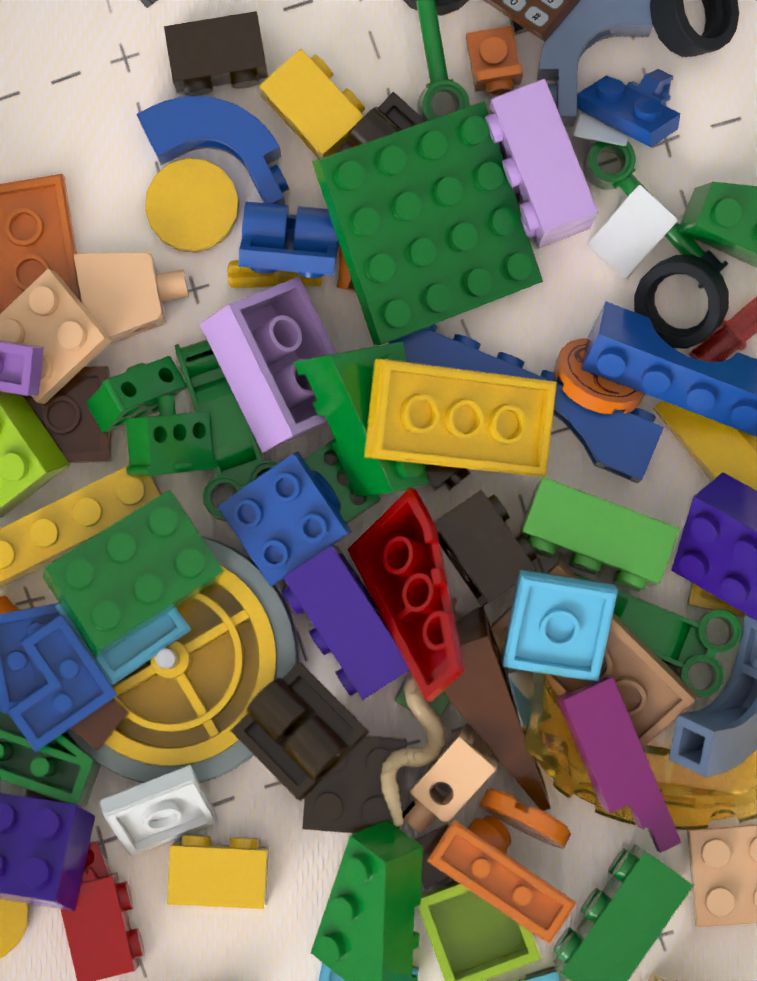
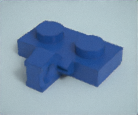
(633, 107)

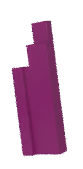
(616, 758)

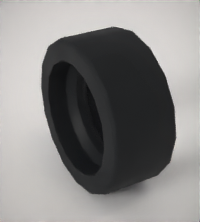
(680, 38)
(707, 276)

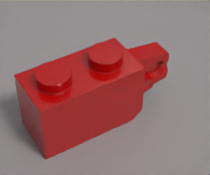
(100, 926)

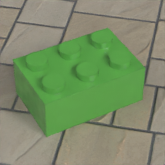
(598, 535)

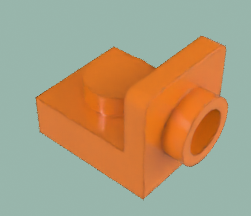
(494, 60)

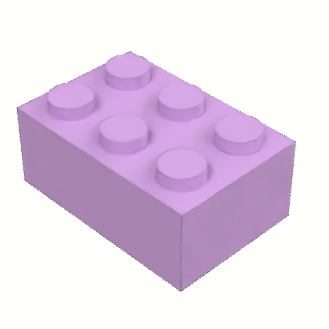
(541, 164)
(256, 351)

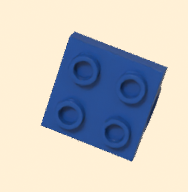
(286, 241)
(285, 517)

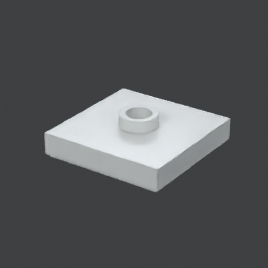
(159, 811)

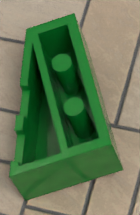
(724, 219)
(344, 396)
(55, 770)
(372, 906)

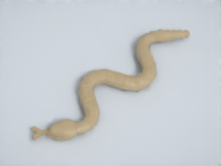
(413, 756)

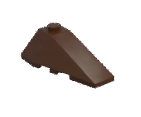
(490, 706)

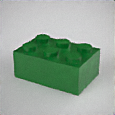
(132, 573)
(621, 919)

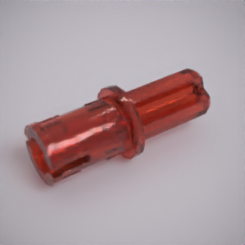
(730, 335)

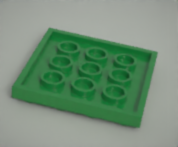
(427, 223)

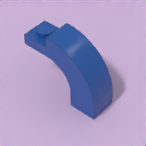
(213, 123)

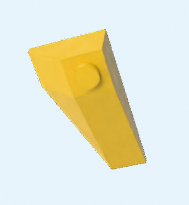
(713, 444)

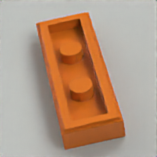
(501, 881)

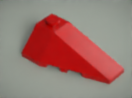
(409, 585)

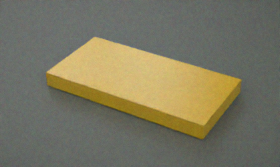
(460, 418)

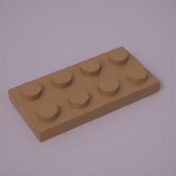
(645, 682)

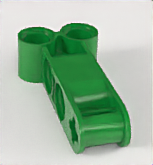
(232, 439)
(677, 638)

